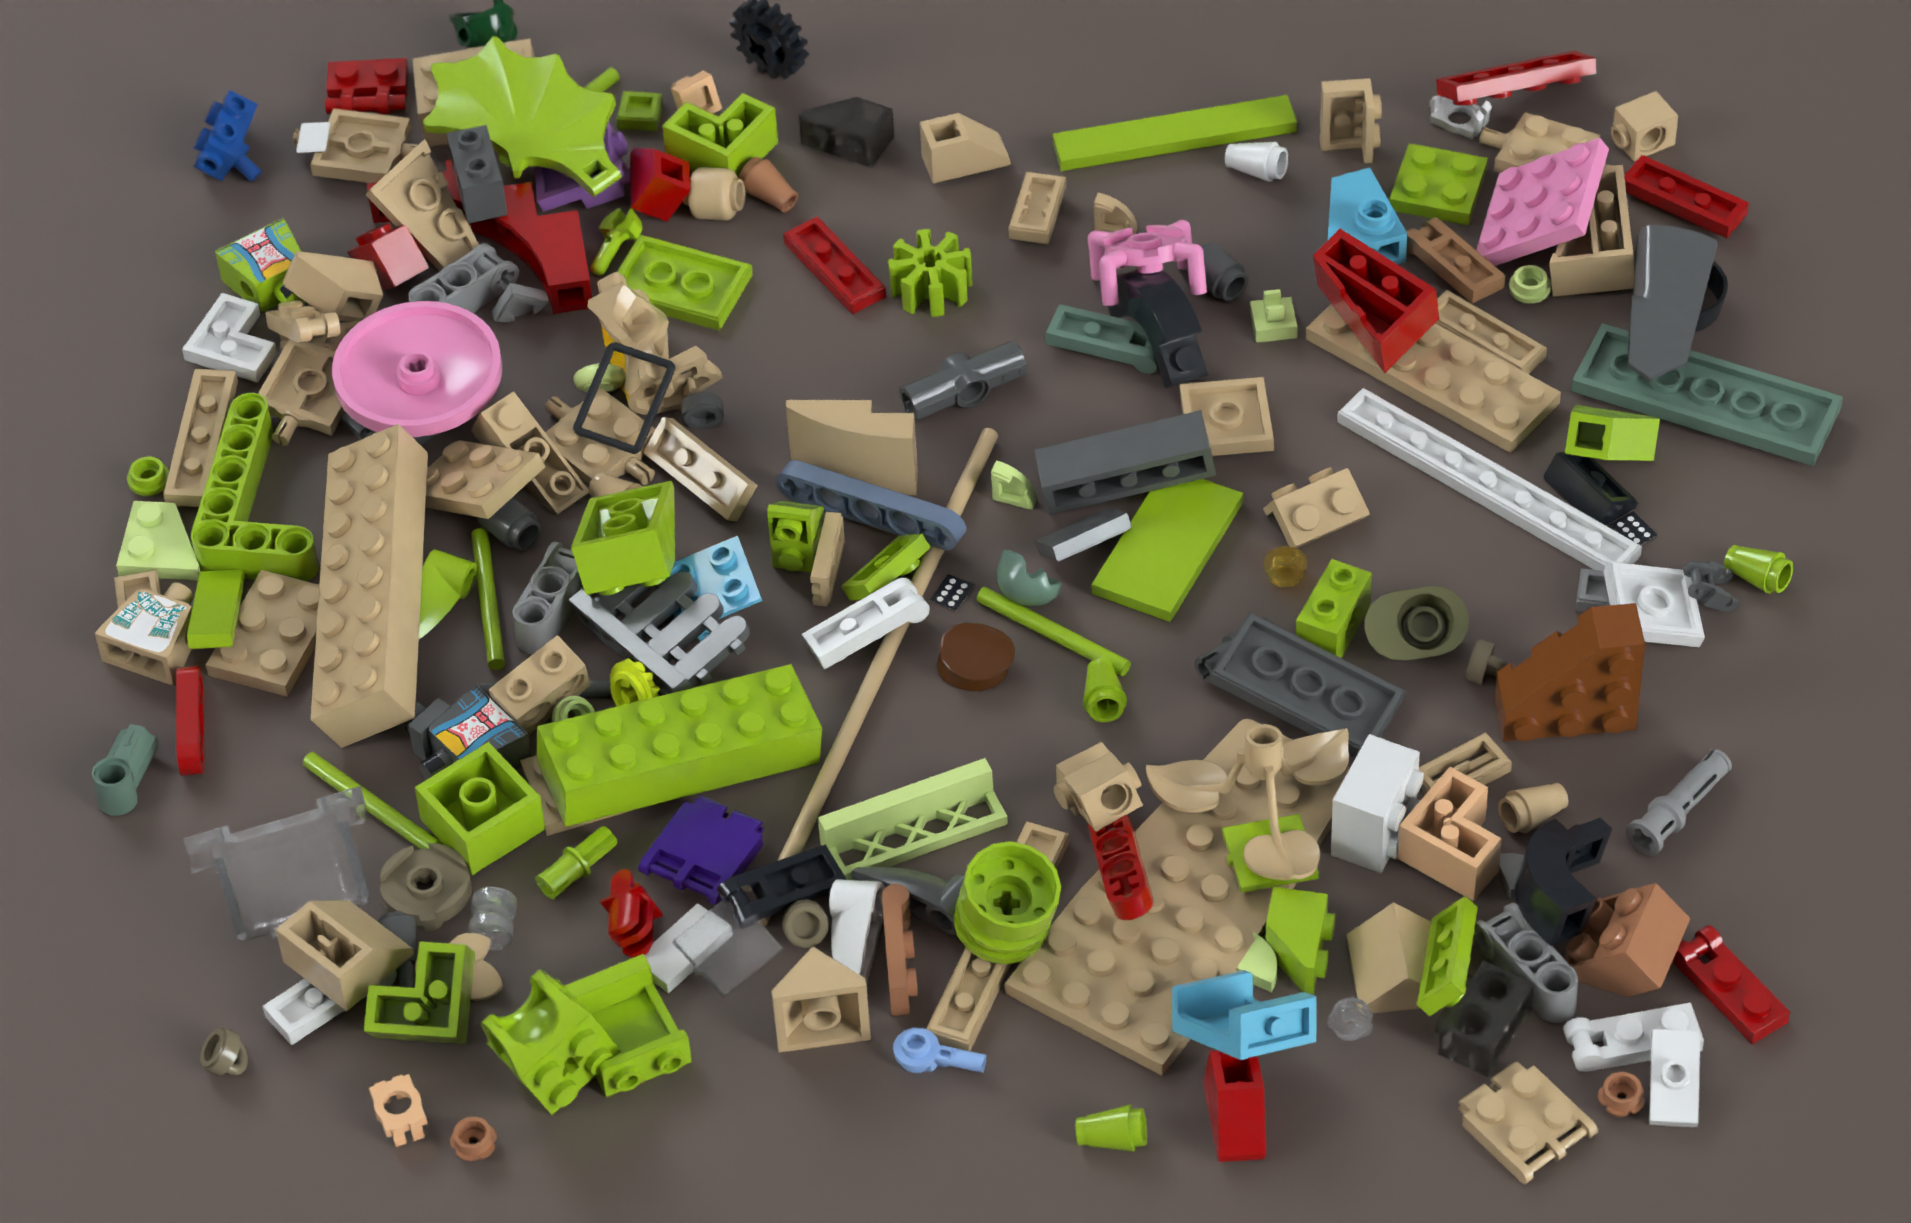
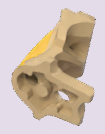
(636, 323)

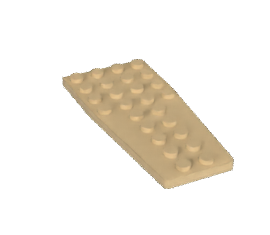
(1118, 974)

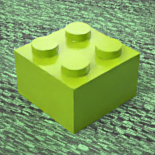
(480, 807)

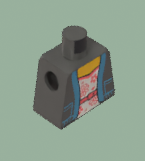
(470, 725)

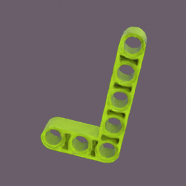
(221, 528)

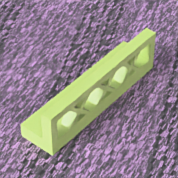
(906, 813)

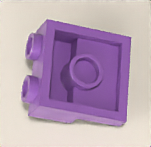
(558, 189)

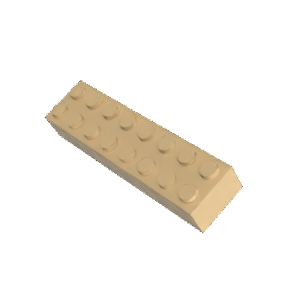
(370, 587)

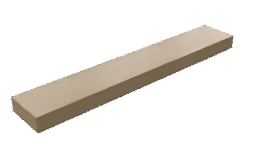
(977, 981)

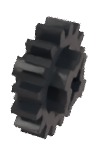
(769, 38)

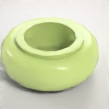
(612, 379)

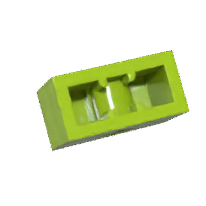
(1335, 607)

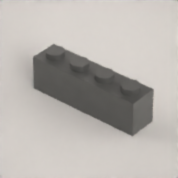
(1125, 462)

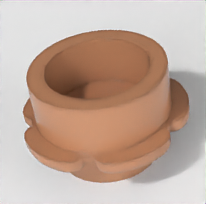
(1622, 1085)
(469, 1130)

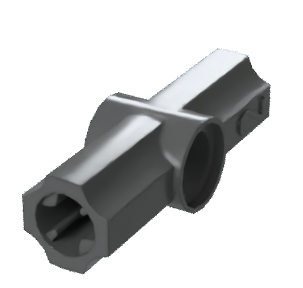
(963, 380)

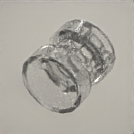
(493, 913)

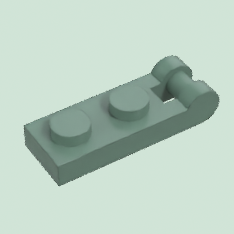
(1101, 337)

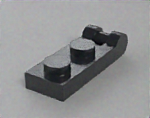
(780, 884)

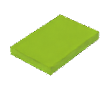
(685, 280)

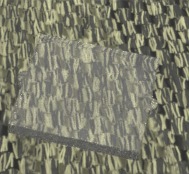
(723, 950)

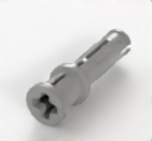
(1668, 813)

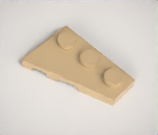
(419, 197)

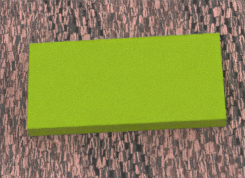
(1167, 547)

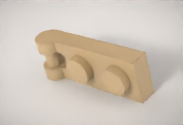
(302, 322)

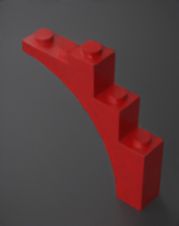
(545, 243)

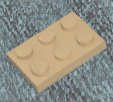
(478, 478)
(271, 635)

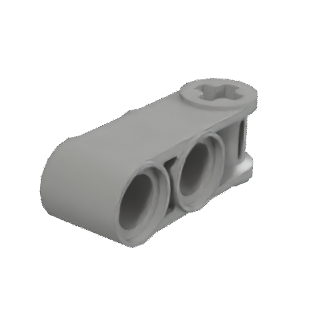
(469, 281)
(545, 601)
(1519, 950)

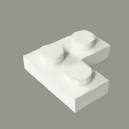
(223, 340)

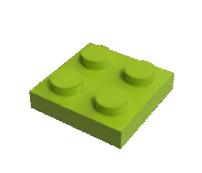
(1438, 184)

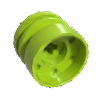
(1009, 881)

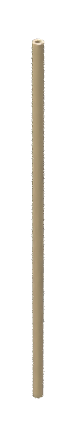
(881, 663)

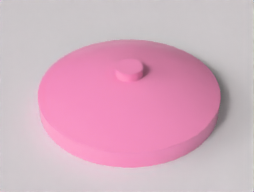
(417, 368)

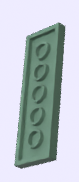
(1713, 398)

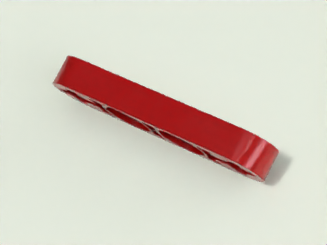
(1122, 869)

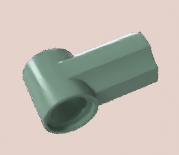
(122, 770)

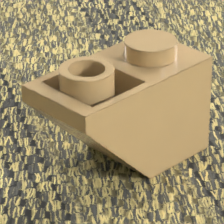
(959, 147)
(335, 284)

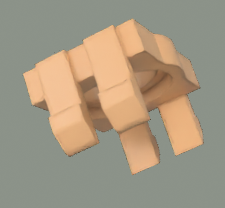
(397, 1124)

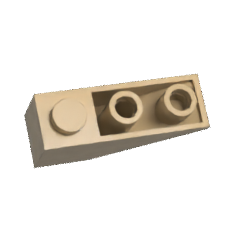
(513, 427)

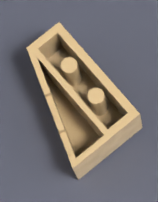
(1604, 255)

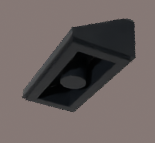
(1589, 487)

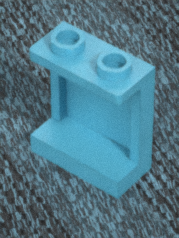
(1229, 1019)

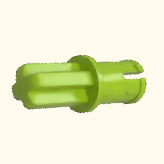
(575, 862)

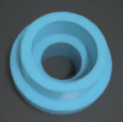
(1374, 216)

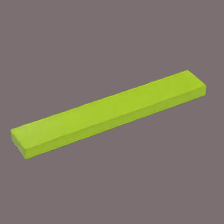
(1174, 132)

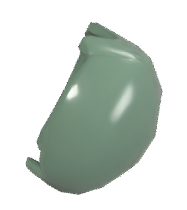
(1024, 587)

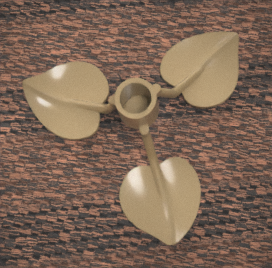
(1312, 760)

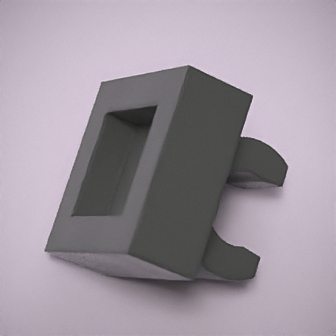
(419, 725)

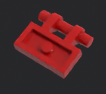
(367, 85)

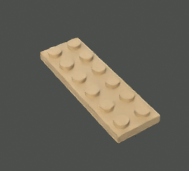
(1451, 380)

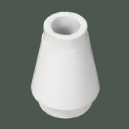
(1259, 160)

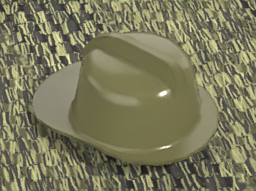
(1416, 623)

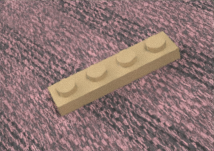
(199, 435)

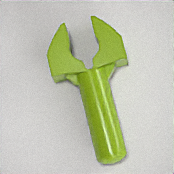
(616, 229)

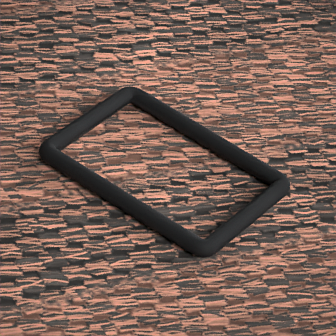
(633, 449)

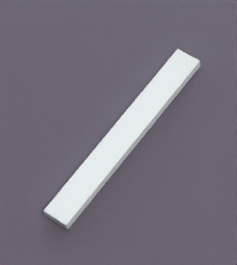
(1486, 482)

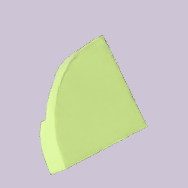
(1012, 486)
(1261, 962)

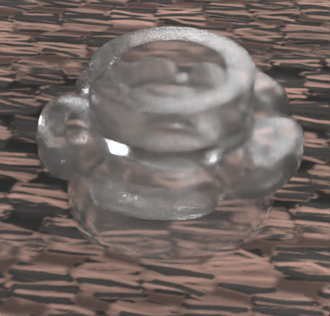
(1350, 1010)

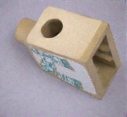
(149, 633)

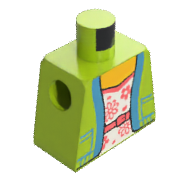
(258, 265)

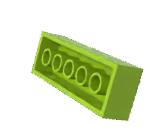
(678, 744)

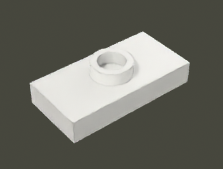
(1674, 1078)

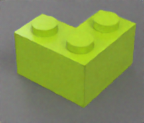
(726, 141)
(436, 1006)

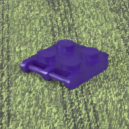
(704, 847)

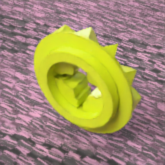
(631, 683)

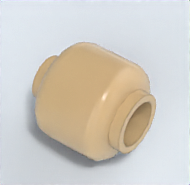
(715, 194)

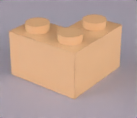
(1447, 838)

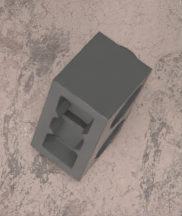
(477, 174)

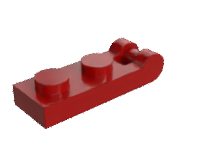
(1730, 985)

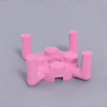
(1148, 252)

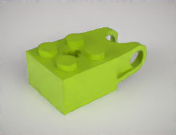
(550, 1042)

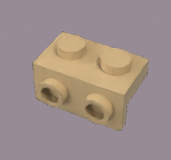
(1349, 116)
(1317, 508)

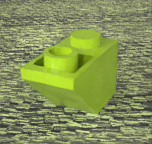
(1611, 434)
(794, 534)
(1296, 932)

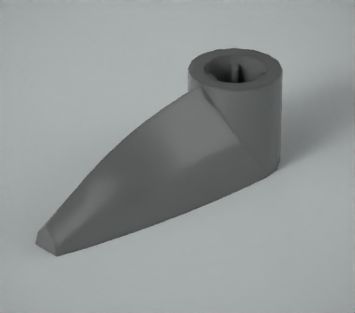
(931, 896)

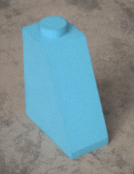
(1345, 197)

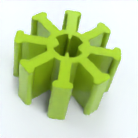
(930, 272)

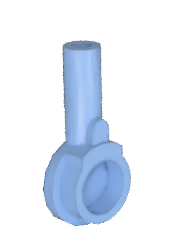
(920, 1051)

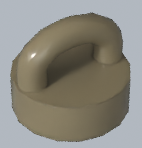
(1483, 662)
(805, 923)
(221, 1051)

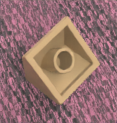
(1389, 958)
(820, 1004)

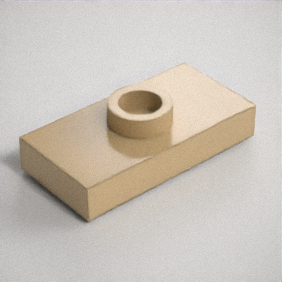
(1037, 207)

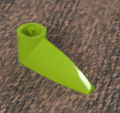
(443, 583)

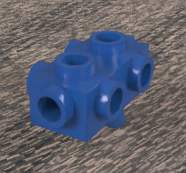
(222, 144)

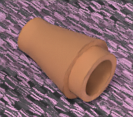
(767, 184)

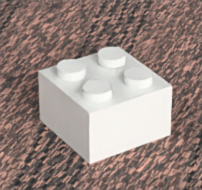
(1374, 802)

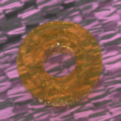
(1285, 566)

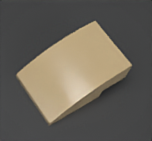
(855, 441)

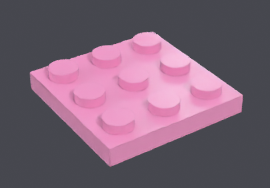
(1542, 202)

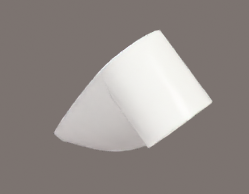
(856, 923)

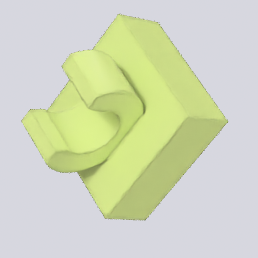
(1273, 317)

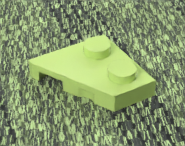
(158, 542)

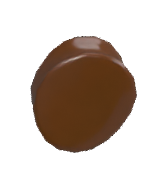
(974, 656)

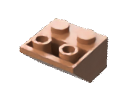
(1628, 941)

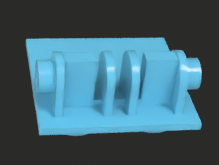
(721, 572)

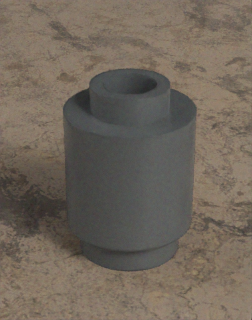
(1223, 273)
(513, 525)

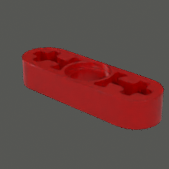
(190, 721)

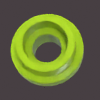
(147, 476)

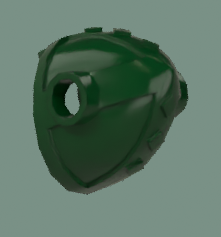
(477, 28)

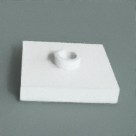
(1661, 599)

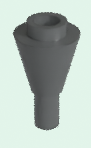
(404, 928)

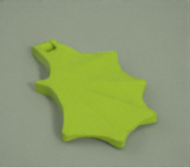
(530, 112)

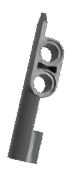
(1667, 297)

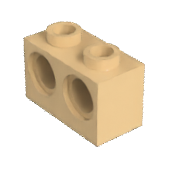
(539, 683)

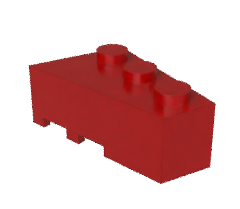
(1375, 297)

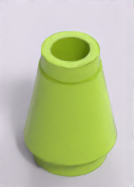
(1761, 568)
(1103, 692)
(1113, 1129)

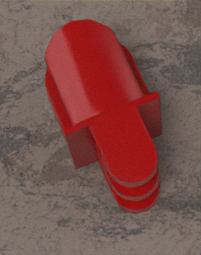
(630, 915)

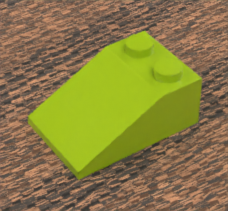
(626, 539)

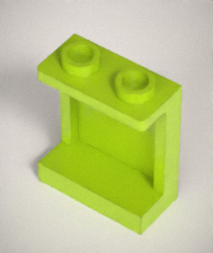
(636, 1021)

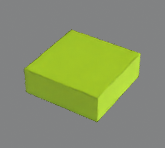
(640, 111)

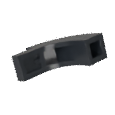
(1167, 321)
(1545, 885)

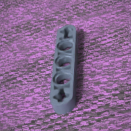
(812, 485)

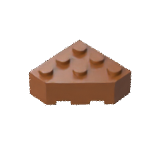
(1576, 679)

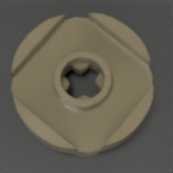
(428, 906)

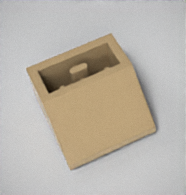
(340, 949)

